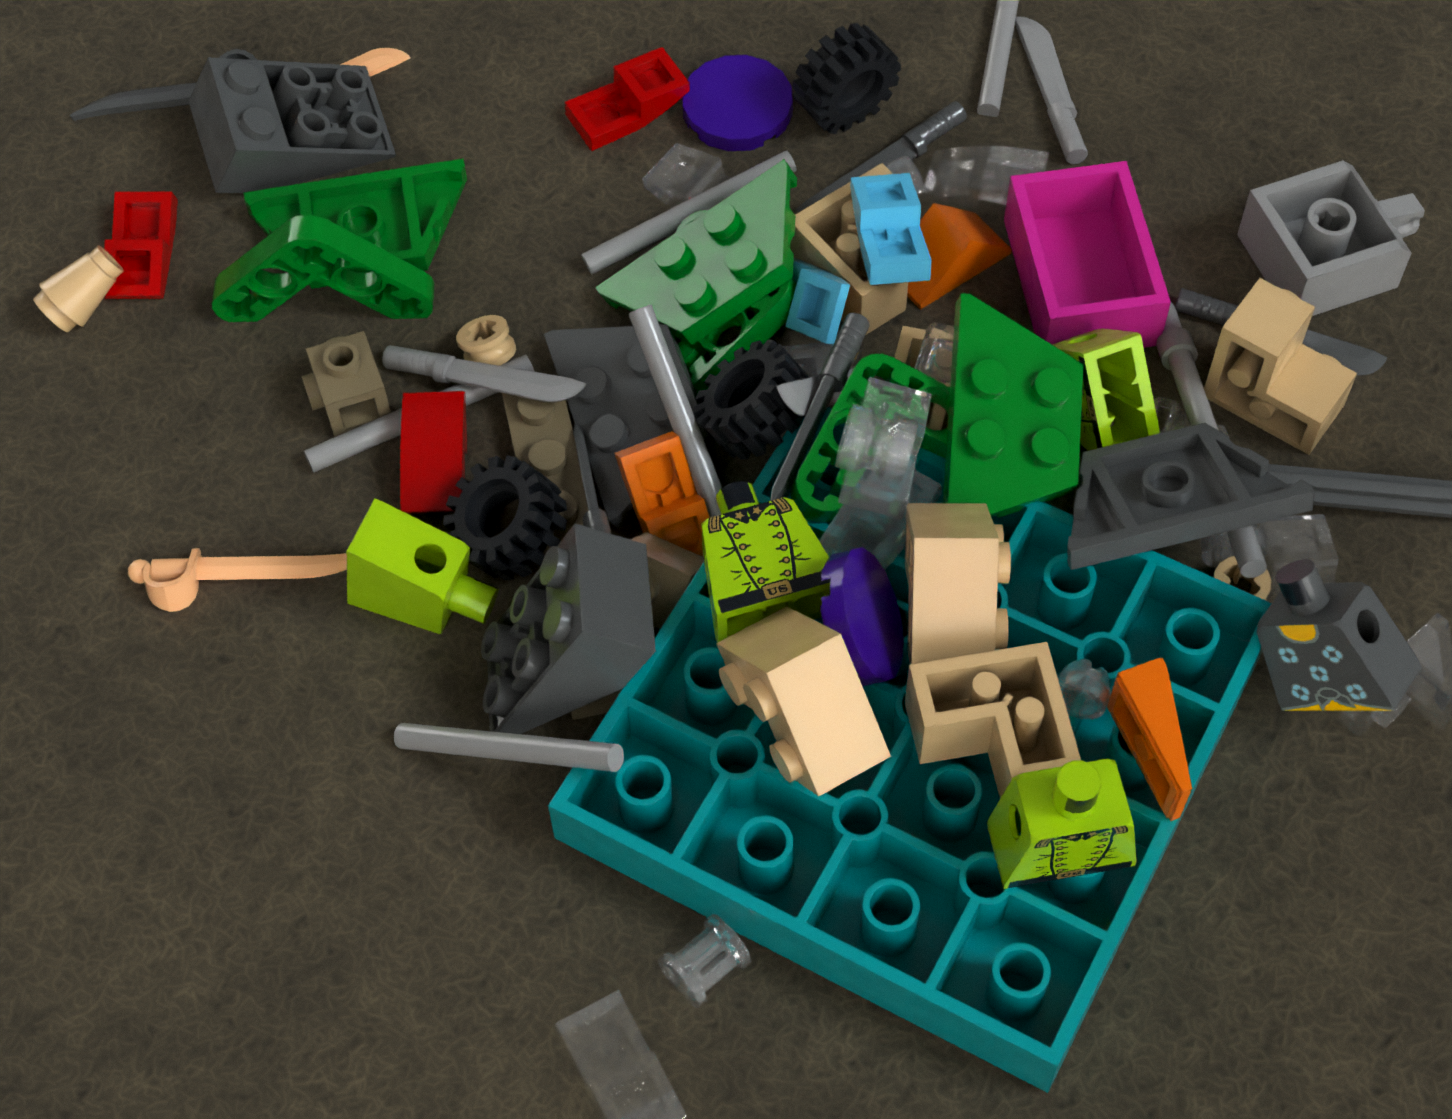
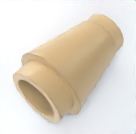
(78, 289)

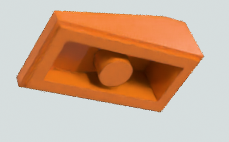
(1149, 723)

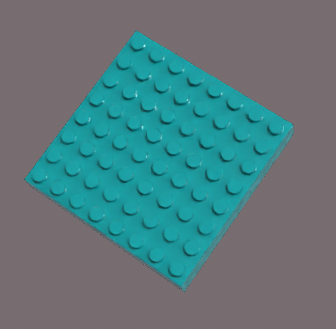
(896, 868)

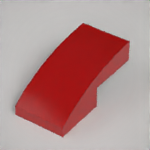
(638, 95)
(142, 243)
(432, 450)

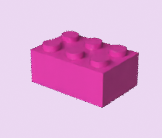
(1085, 253)

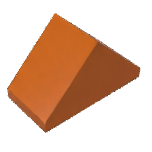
(959, 250)

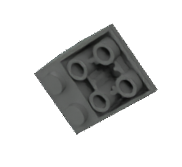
(285, 122)
(570, 631)

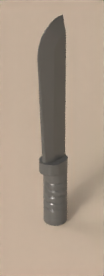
(911, 144)
(1357, 358)
(832, 379)
(594, 517)

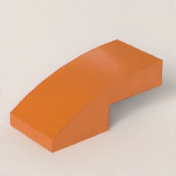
(664, 491)

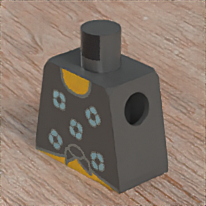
(1333, 645)

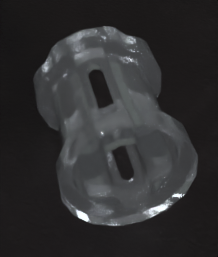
(705, 960)

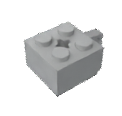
(1329, 236)

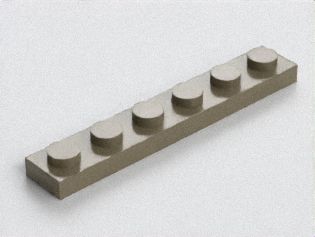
(546, 442)

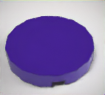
(738, 102)
(864, 613)

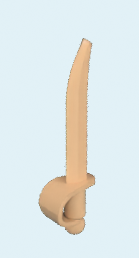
(175, 581)

